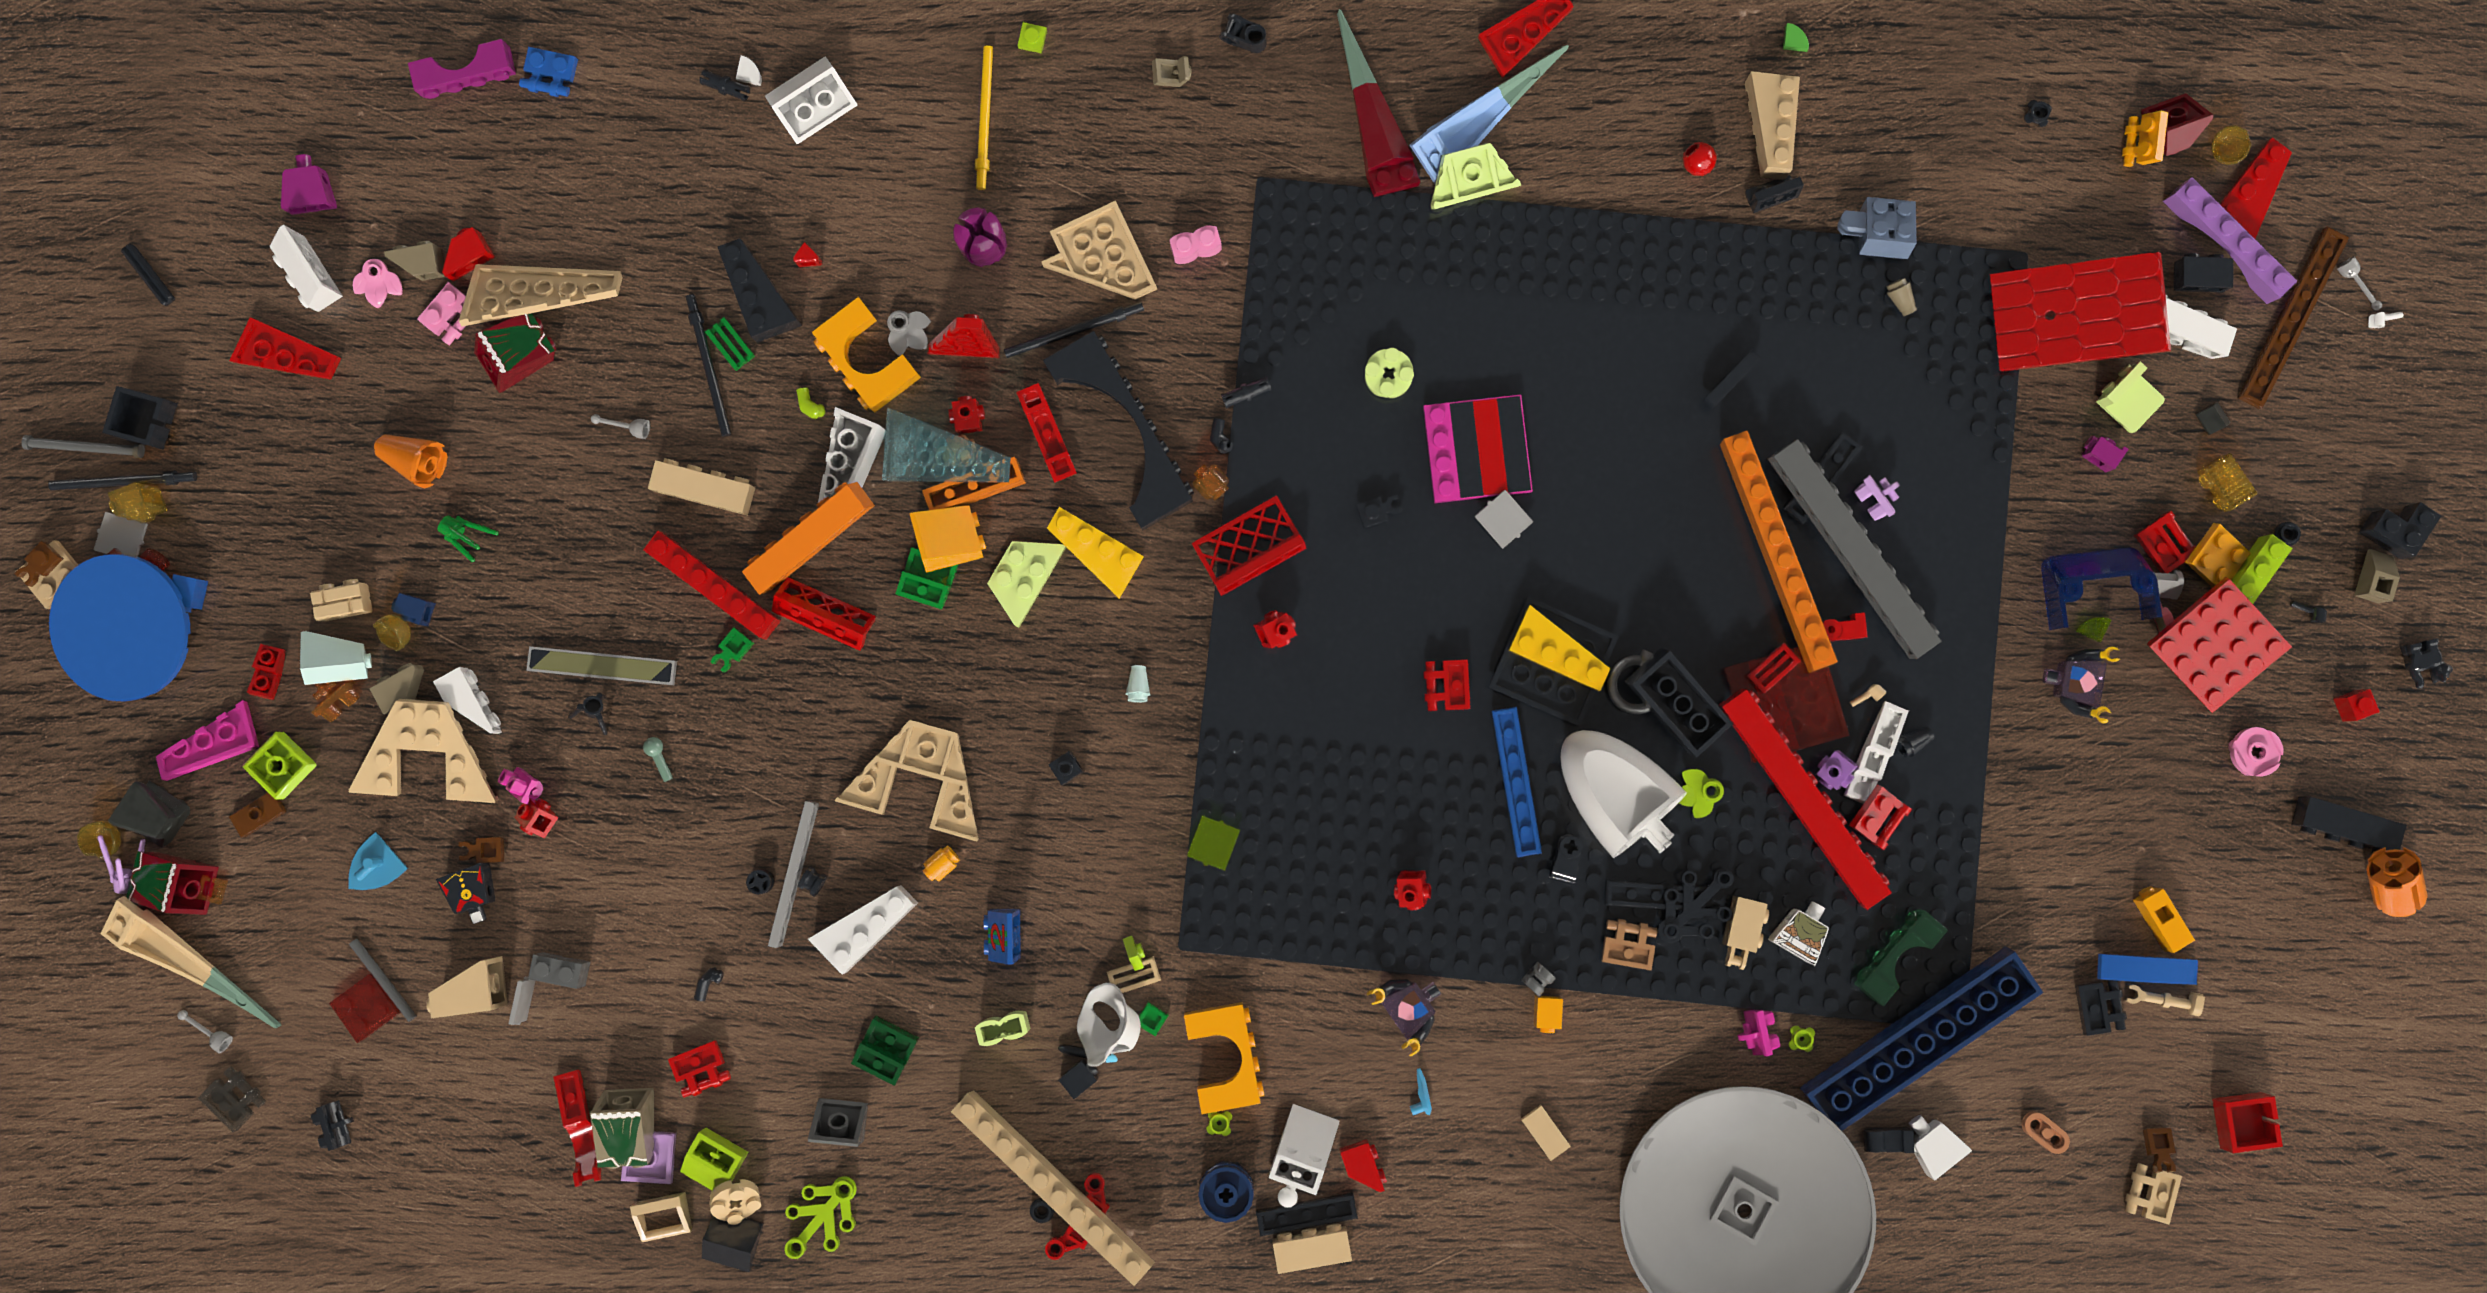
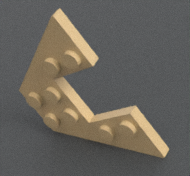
(424, 728)
(925, 752)

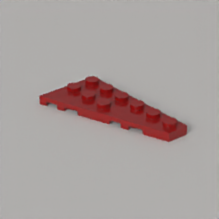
(965, 337)

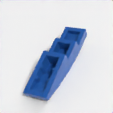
(2147, 969)

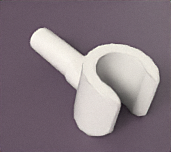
(2378, 320)

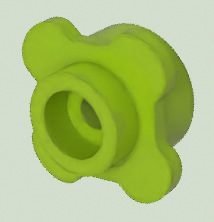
(1807, 1043)
(1214, 1128)

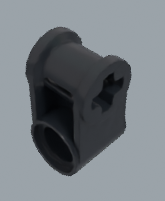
(1239, 31)
(1565, 863)

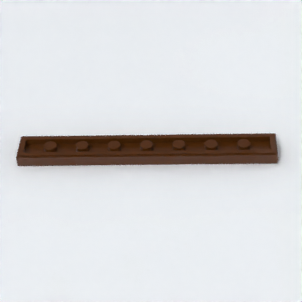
(2293, 317)

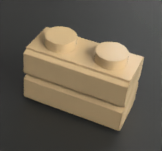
(341, 601)

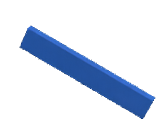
(1516, 782)

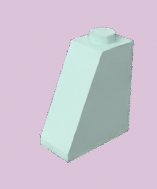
(332, 659)

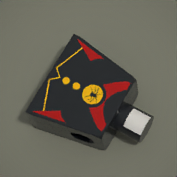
(469, 890)

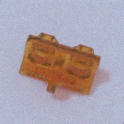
(327, 707)

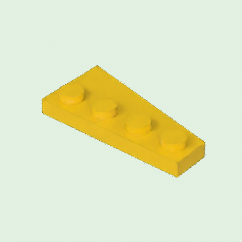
(1100, 553)
(1554, 649)

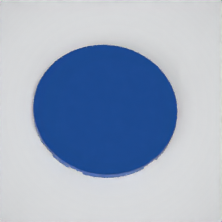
(119, 627)

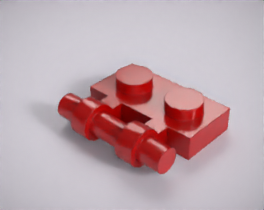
(1455, 682)
(696, 1061)

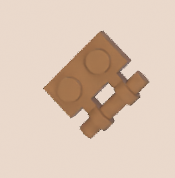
(1627, 952)

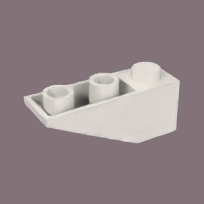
(464, 696)

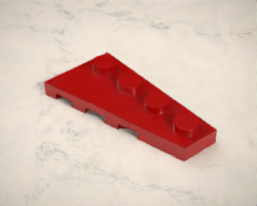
(2255, 188)

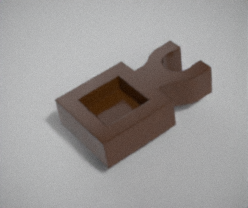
(40, 562)
(485, 850)
(2161, 1145)

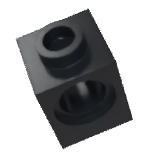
(1066, 768)
(1079, 1078)

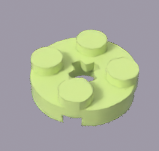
(1389, 359)

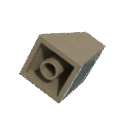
(624, 1127)

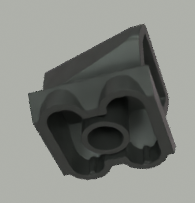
(150, 812)

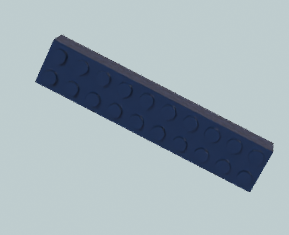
(1922, 1039)

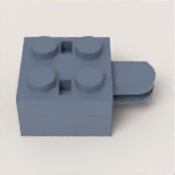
(1883, 227)

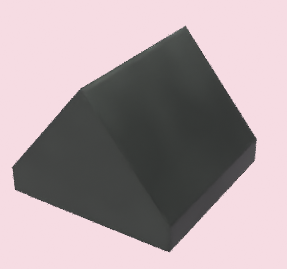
(2213, 418)

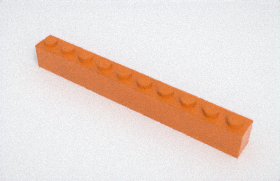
(1778, 552)

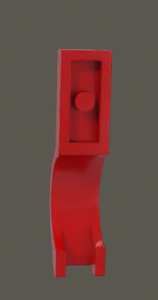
(578, 1124)

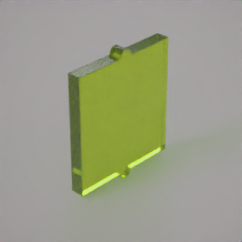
(1213, 843)

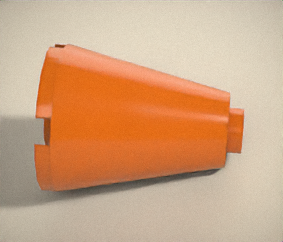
(413, 458)

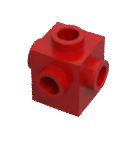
(971, 422)
(1275, 629)
(536, 817)
(1412, 889)

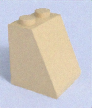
(472, 991)

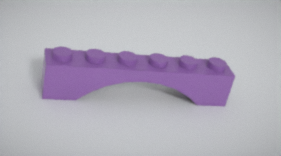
(2260, 269)

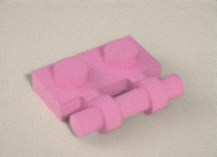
(442, 311)

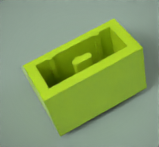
(712, 1159)

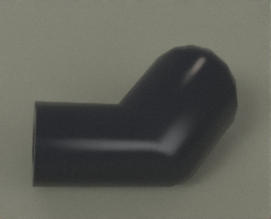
(704, 982)

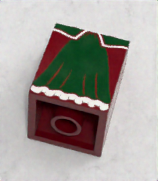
(513, 350)
(170, 883)

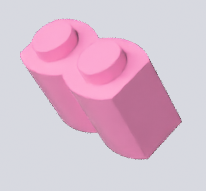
(1201, 243)

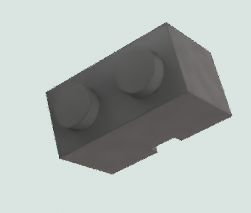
(559, 970)

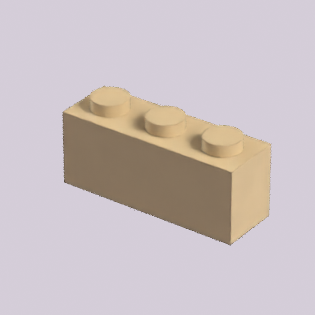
(1311, 1248)

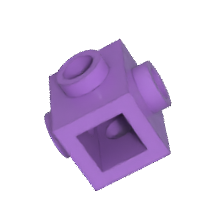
(1843, 764)

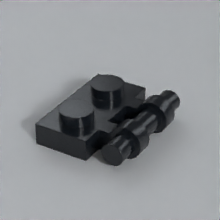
(2094, 1009)

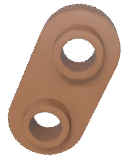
(2044, 1131)

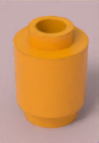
(940, 863)

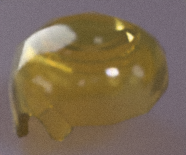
(2230, 145)
(393, 631)
(88, 838)

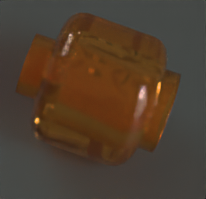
(1210, 482)

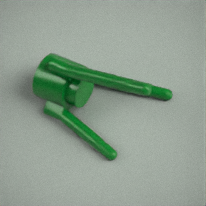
(454, 529)

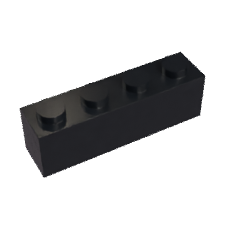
(2347, 824)

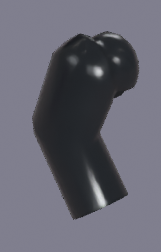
(1217, 437)

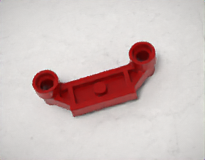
(1071, 1238)

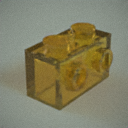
(137, 502)

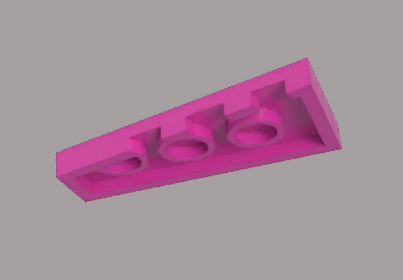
(222, 739)

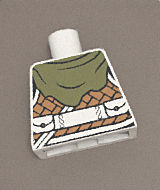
(1802, 933)

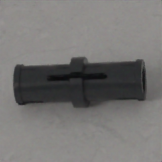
(724, 85)
(1246, 392)

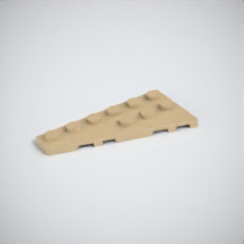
(517, 290)

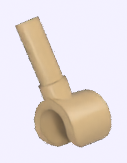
(1874, 690)

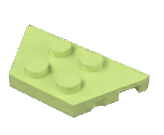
(1470, 175)
(1023, 575)

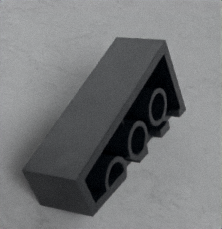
(757, 296)

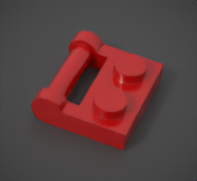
(2161, 547)
(1874, 813)

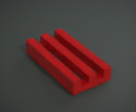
(1758, 682)

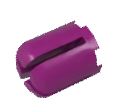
(970, 237)

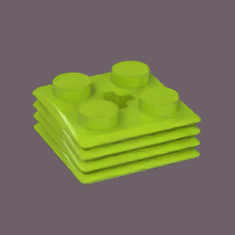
(264, 765)

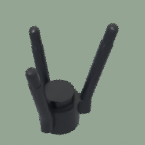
(592, 708)

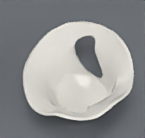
(1093, 1033)

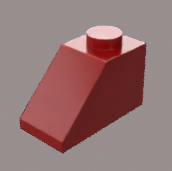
(465, 252)

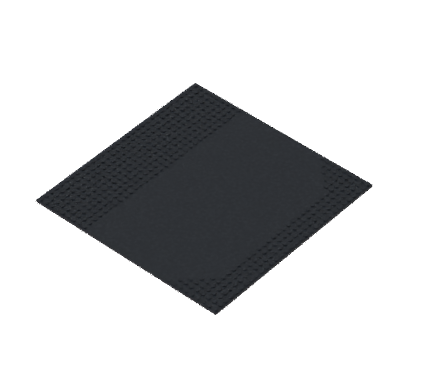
(1635, 528)

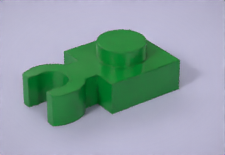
(734, 647)

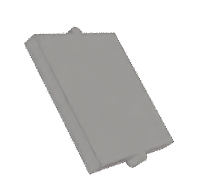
(1503, 519)
(120, 534)
(522, 1001)

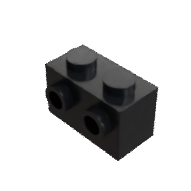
(2203, 273)

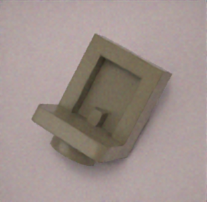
(1171, 72)

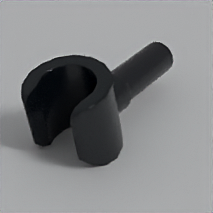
(2317, 614)

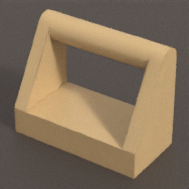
(657, 1204)

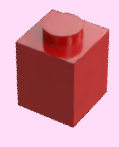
(2356, 705)

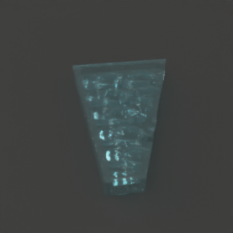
(930, 454)

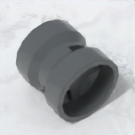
(1541, 974)

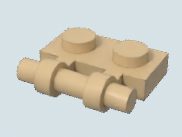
(2160, 1195)

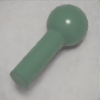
(653, 748)

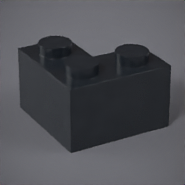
(2403, 533)

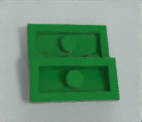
(929, 587)

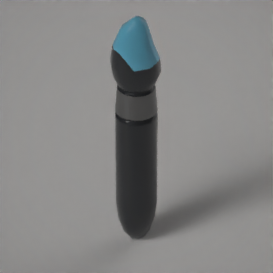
(1080, 1052)

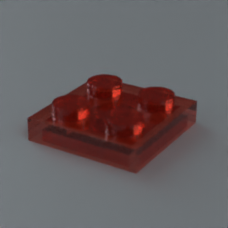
(364, 1008)

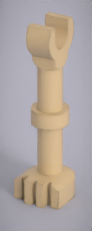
(2193, 1004)

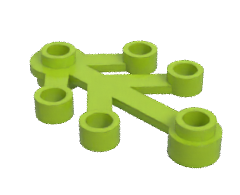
(823, 1213)

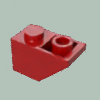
(1361, 1165)

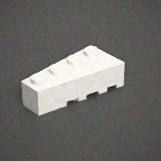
(2198, 331)
(850, 452)
(860, 931)

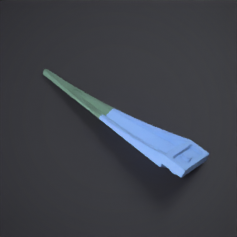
(1475, 120)

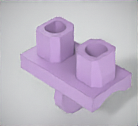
(1883, 506)

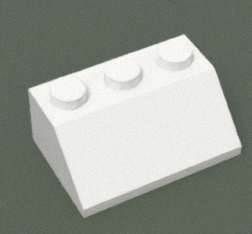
(811, 100)
(303, 269)

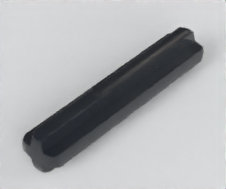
(148, 274)

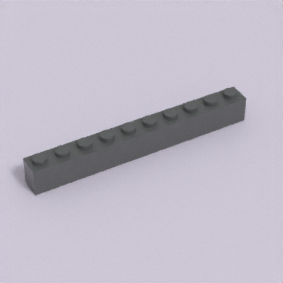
(1855, 549)

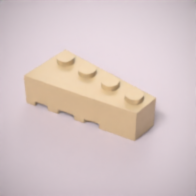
(1774, 115)

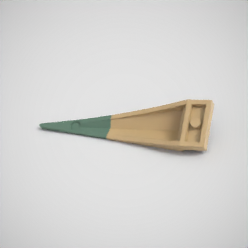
(152, 940)

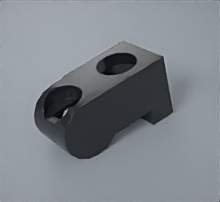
(1889, 1140)

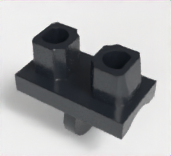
(333, 1125)

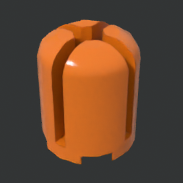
(2396, 882)

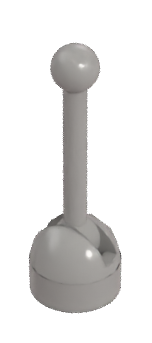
(2350, 269)
(638, 428)
(218, 1041)

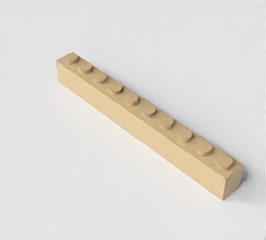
(1053, 1187)

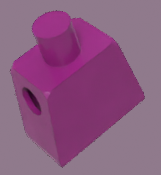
(306, 188)

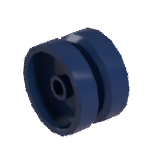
(1223, 1206)

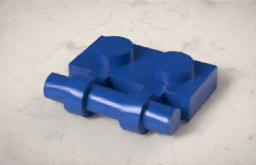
(551, 65)

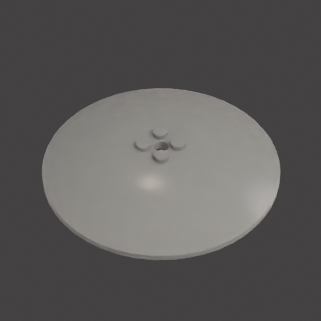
(1756, 1148)

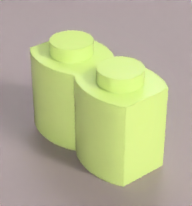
(996, 1028)

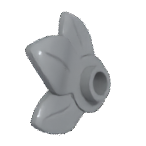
(910, 334)

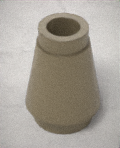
(1902, 296)

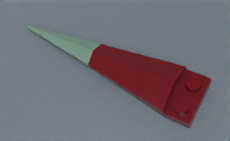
(1385, 151)

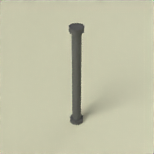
(30, 442)

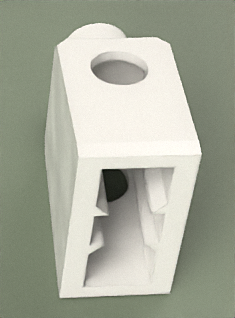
(1936, 1146)

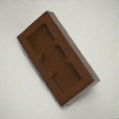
(257, 814)

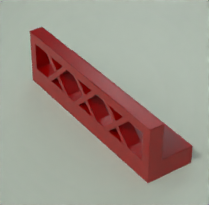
(819, 616)

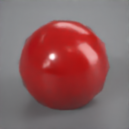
(1699, 159)

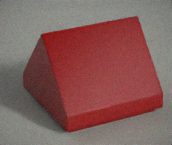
(806, 257)

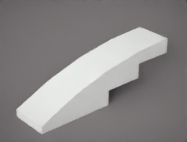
(1876, 751)

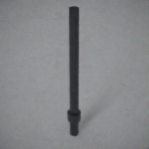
(1118, 313)
(696, 320)
(168, 478)

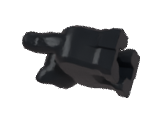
(2430, 657)

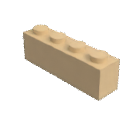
(701, 487)

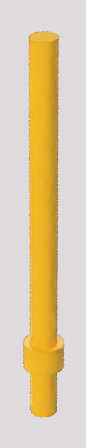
(982, 162)

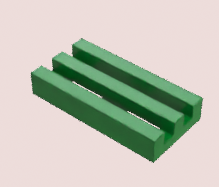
(718, 328)

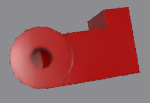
(1846, 630)

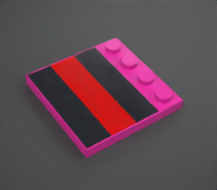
(1477, 448)

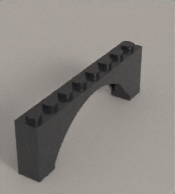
(1089, 365)

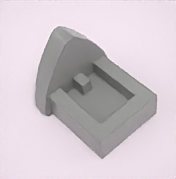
(2170, 584)

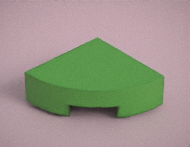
(1795, 38)

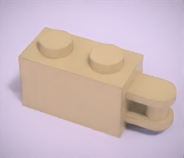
(1744, 929)

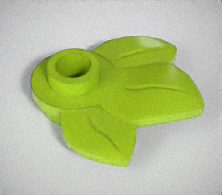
(1696, 789)

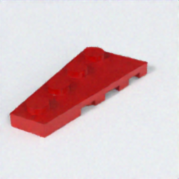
(1519, 33)
(275, 350)

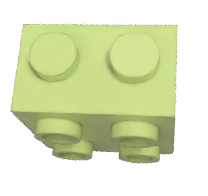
(2130, 398)

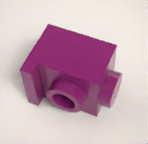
(2103, 453)

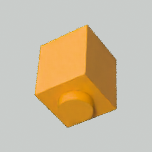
(1548, 1013)

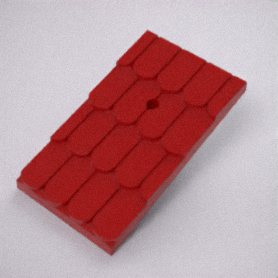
(2099, 307)

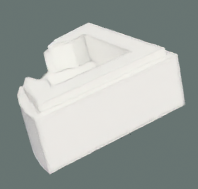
(748, 72)

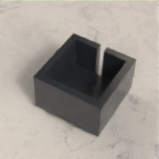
(139, 417)

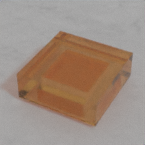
(218, 891)

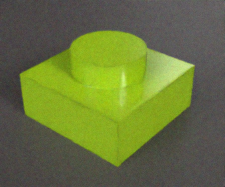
(1032, 37)
(1134, 952)

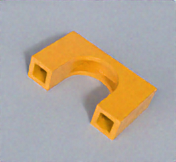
(836, 337)
(1243, 1087)

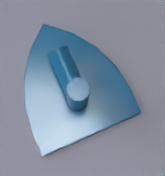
(374, 865)

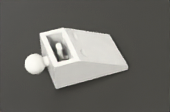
(1304, 1148)

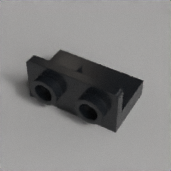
(1773, 193)

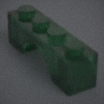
(1879, 978)

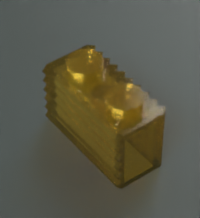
(2226, 483)

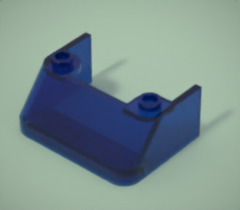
(2064, 577)

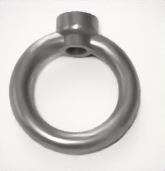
(1612, 683)

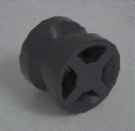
(812, 881)
(755, 883)

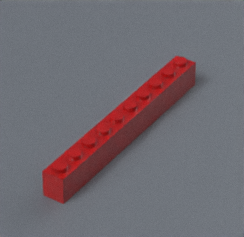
(1805, 799)

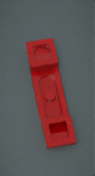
(1046, 432)

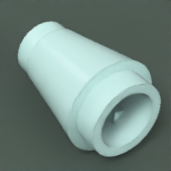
(1138, 684)

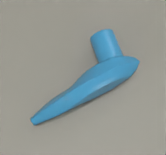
(1425, 1104)

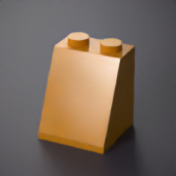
(947, 536)

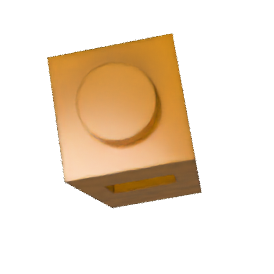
(2163, 919)

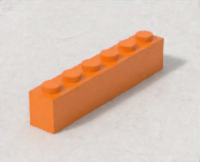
(808, 537)

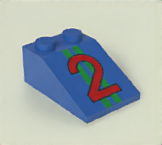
(1003, 935)

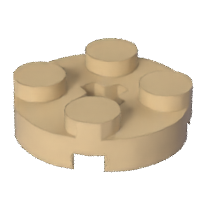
(745, 1199)

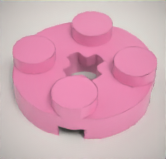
(2242, 757)

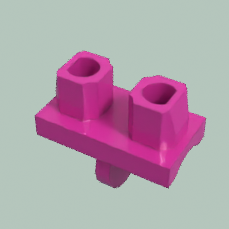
(521, 784)
(1757, 1034)

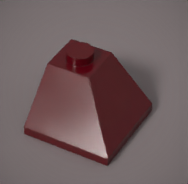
(2184, 122)

